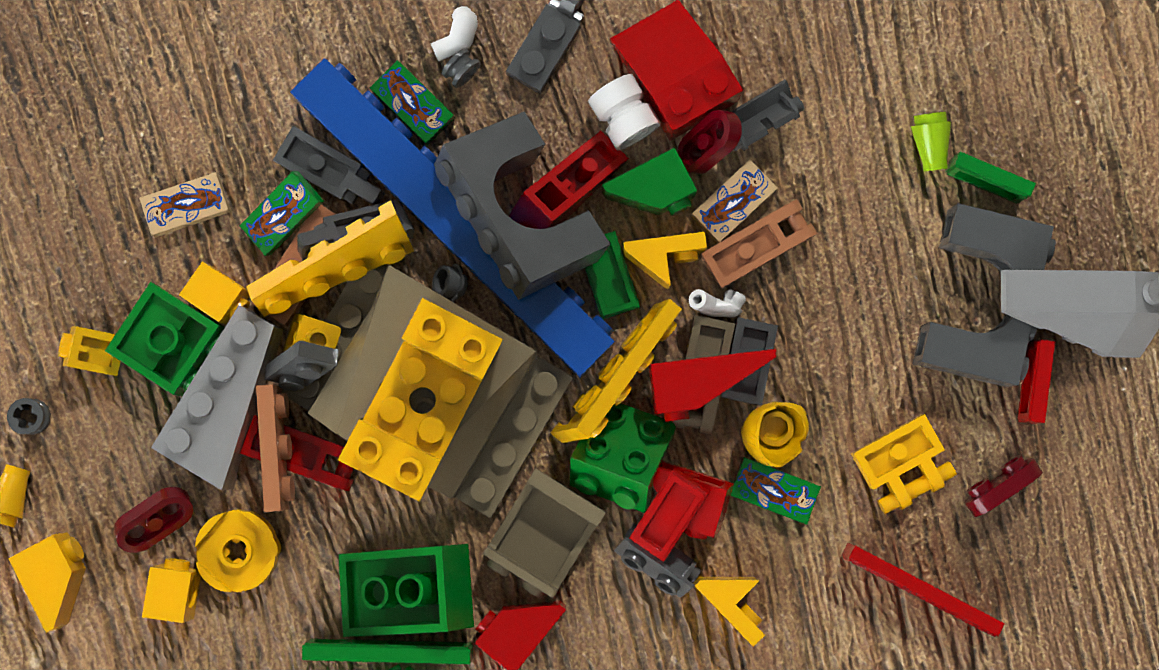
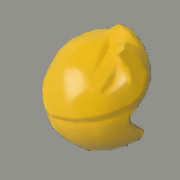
(775, 433)

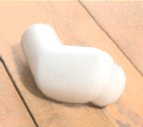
(460, 36)
(715, 307)

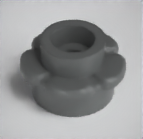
(450, 282)

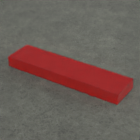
(922, 590)

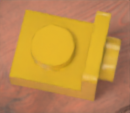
(312, 331)
(86, 351)

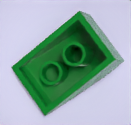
(406, 591)

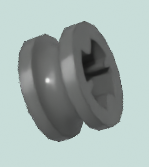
(461, 68)
(19, 424)

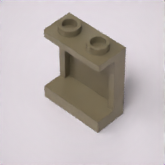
(543, 534)

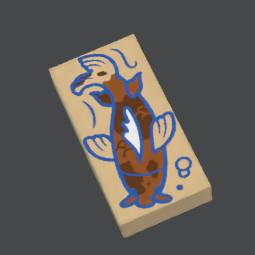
(734, 201)
(185, 204)

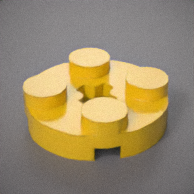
(213, 551)

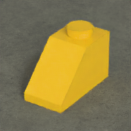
(51, 577)

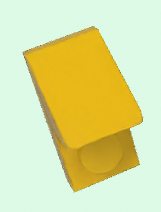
(652, 253)
(724, 595)

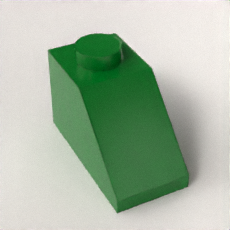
(654, 186)

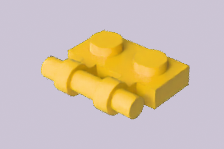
(897, 453)

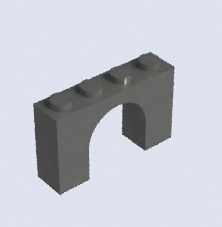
(1008, 245)
(525, 255)

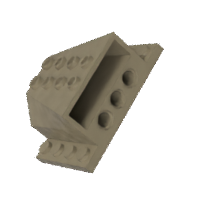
(501, 419)

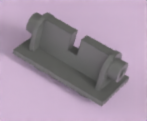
(765, 111)
(672, 576)

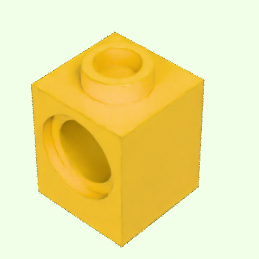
(214, 293)
(172, 591)

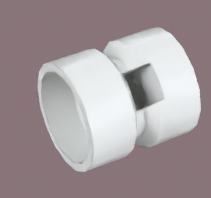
(622, 108)

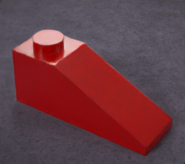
(568, 184)
(695, 382)

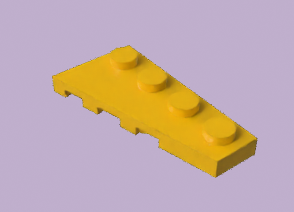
(330, 264)
(617, 374)

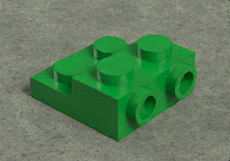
(165, 339)

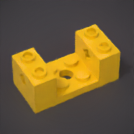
(393, 439)

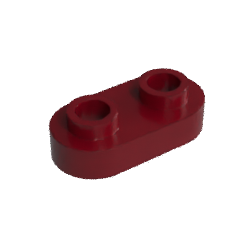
(710, 141)
(1015, 476)
(156, 519)

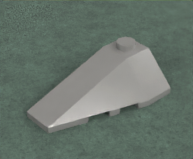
(1096, 308)

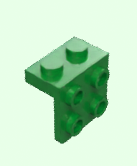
(622, 457)

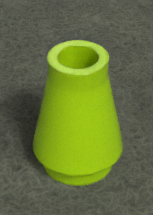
(932, 139)

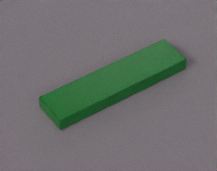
(387, 651)

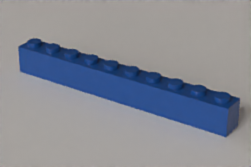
(411, 178)

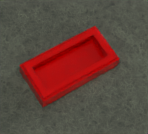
(1036, 383)
(669, 514)

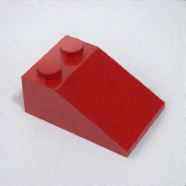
(677, 68)

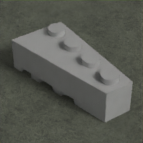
(221, 401)

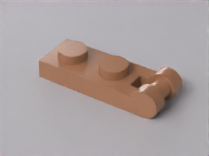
(757, 244)

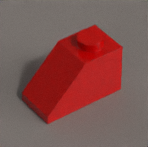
(711, 514)
(517, 631)

